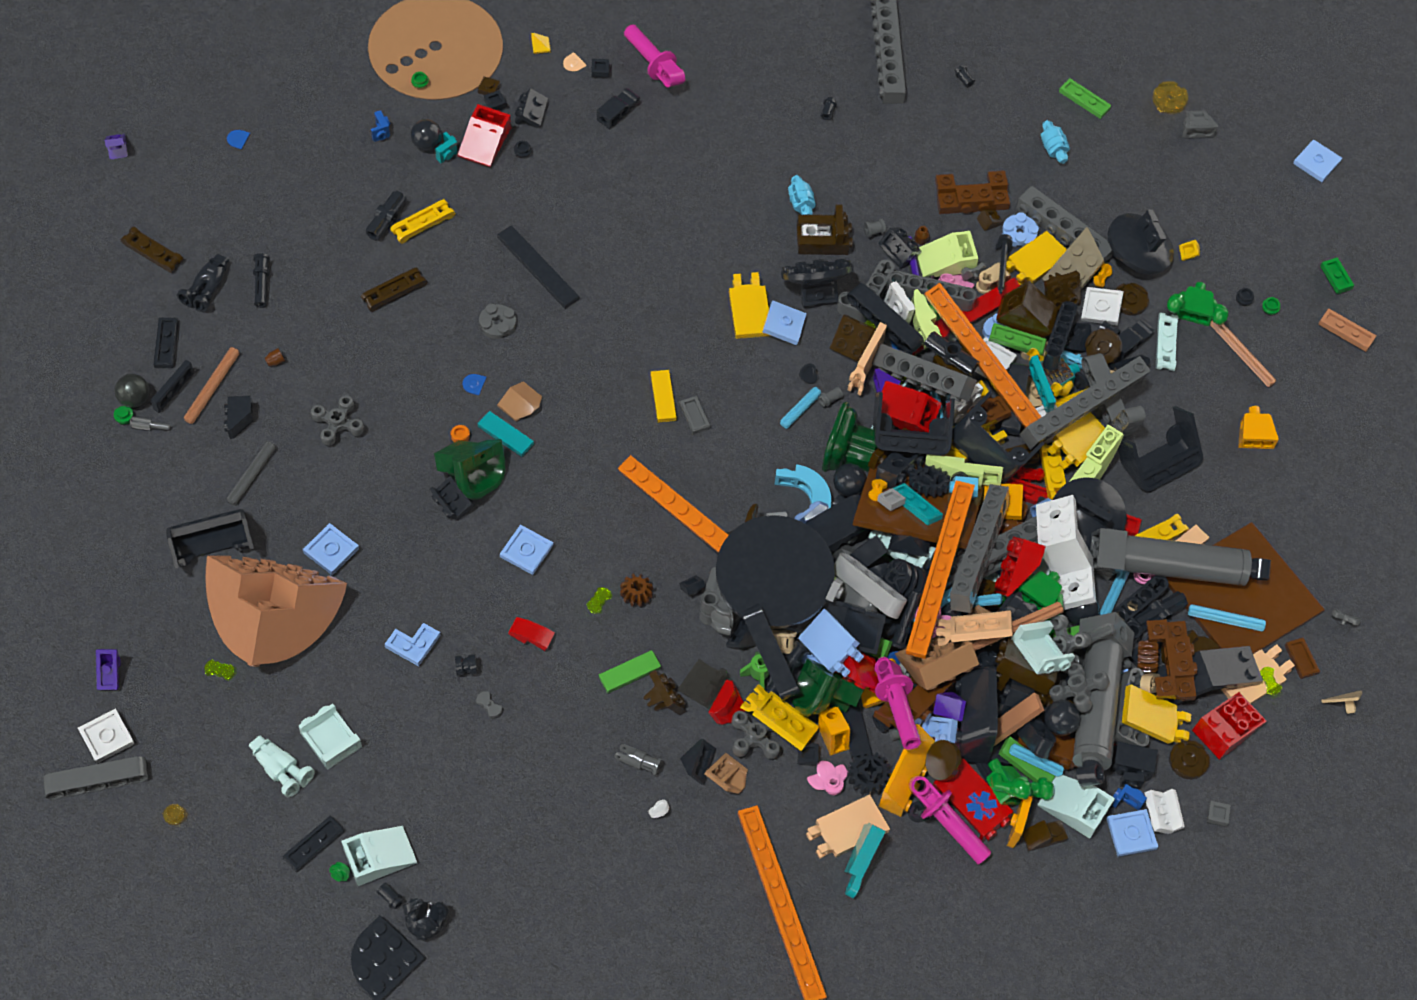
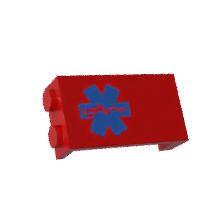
(975, 801)

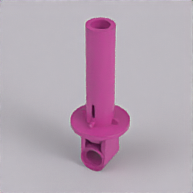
(662, 64)
(894, 688)
(935, 804)

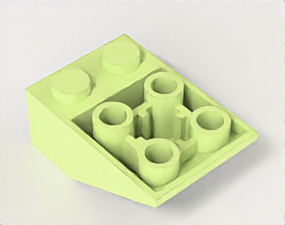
(948, 255)

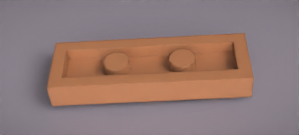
(1347, 330)

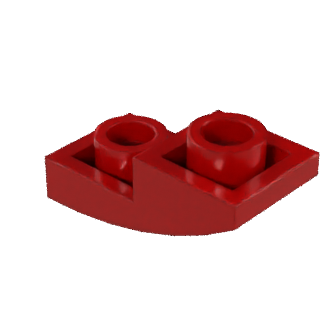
(530, 631)

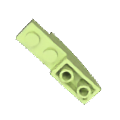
(923, 316)
(1100, 454)
(986, 474)

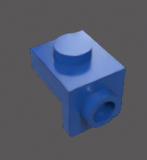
(382, 129)
(1129, 795)

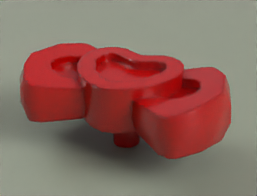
(1030, 474)

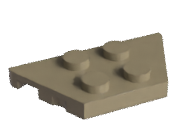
(1080, 256)

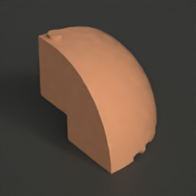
(268, 607)

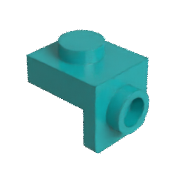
(447, 149)

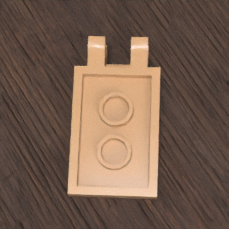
(865, 363)
(975, 627)
(1255, 692)
(844, 826)

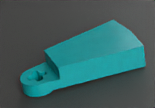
(862, 856)

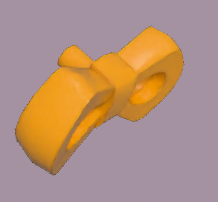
(1099, 280)
(877, 487)

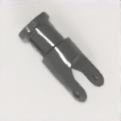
(639, 759)

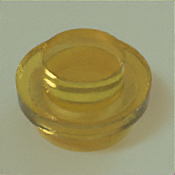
(173, 814)

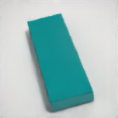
(1042, 384)
(502, 430)
(918, 505)

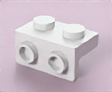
(1164, 811)

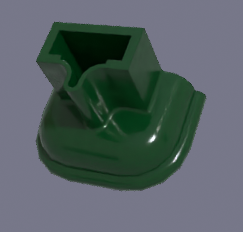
(848, 442)
(476, 466)
(823, 689)

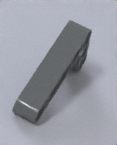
(1113, 411)

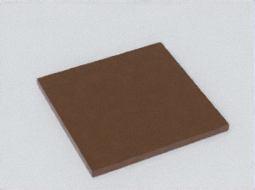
(901, 521)
(1279, 601)

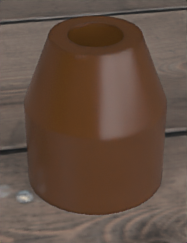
(921, 235)
(274, 358)

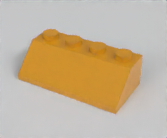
(910, 764)

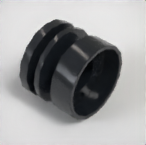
(904, 576)

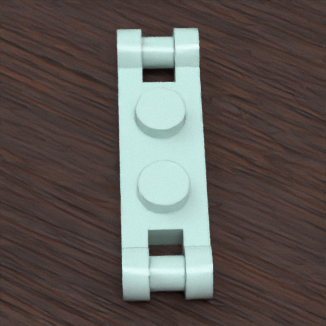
(1166, 342)

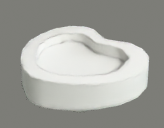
(660, 809)

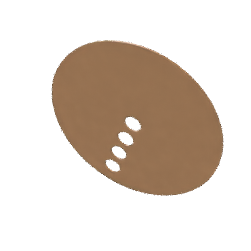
(468, 51)

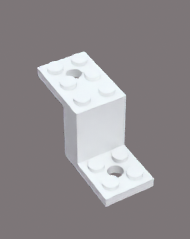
(1066, 550)

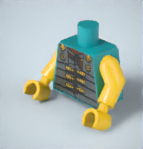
(1060, 380)

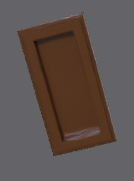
(1302, 658)

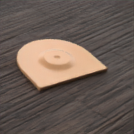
(573, 63)

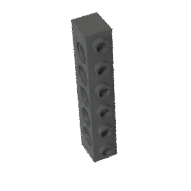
(1058, 220)
(962, 386)

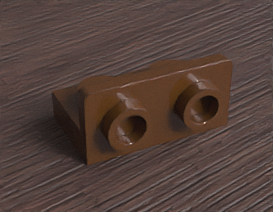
(996, 411)

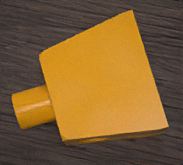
(1257, 430)
(834, 730)

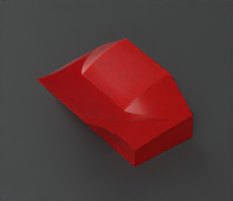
(726, 703)

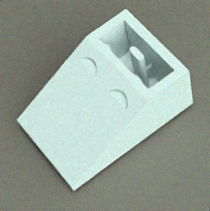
(1077, 805)
(378, 853)

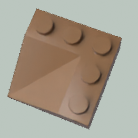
(941, 662)

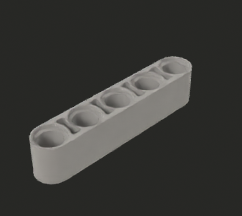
(869, 585)

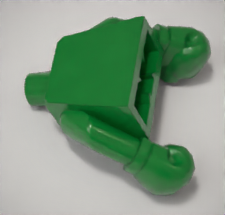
(1197, 306)
(1040, 590)
(1012, 788)

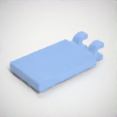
(830, 643)

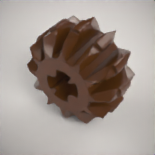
(643, 592)
(1148, 656)

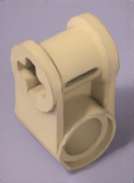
(989, 279)
(781, 637)

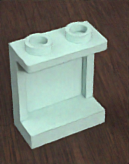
(1040, 649)
(329, 736)

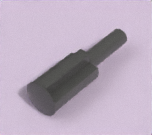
(146, 424)

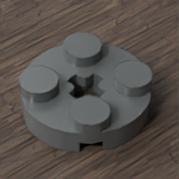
(494, 312)

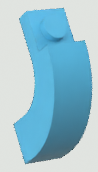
(806, 480)

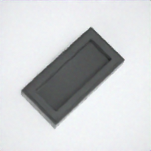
(694, 415)

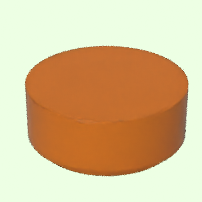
(460, 433)

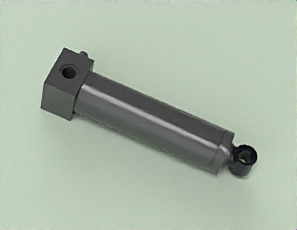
(1118, 552)
(1097, 726)

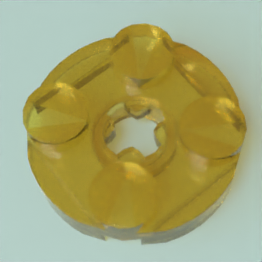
(1168, 105)

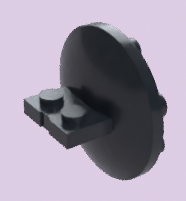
(1140, 242)
(818, 279)
(1096, 506)

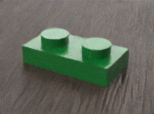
(1337, 275)

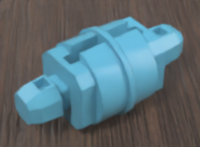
(1055, 142)
(801, 196)

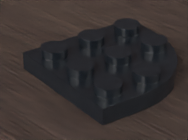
(382, 959)

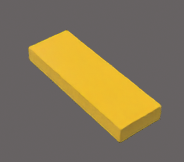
(663, 396)

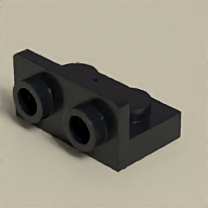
(899, 246)

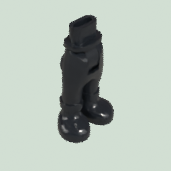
(209, 275)

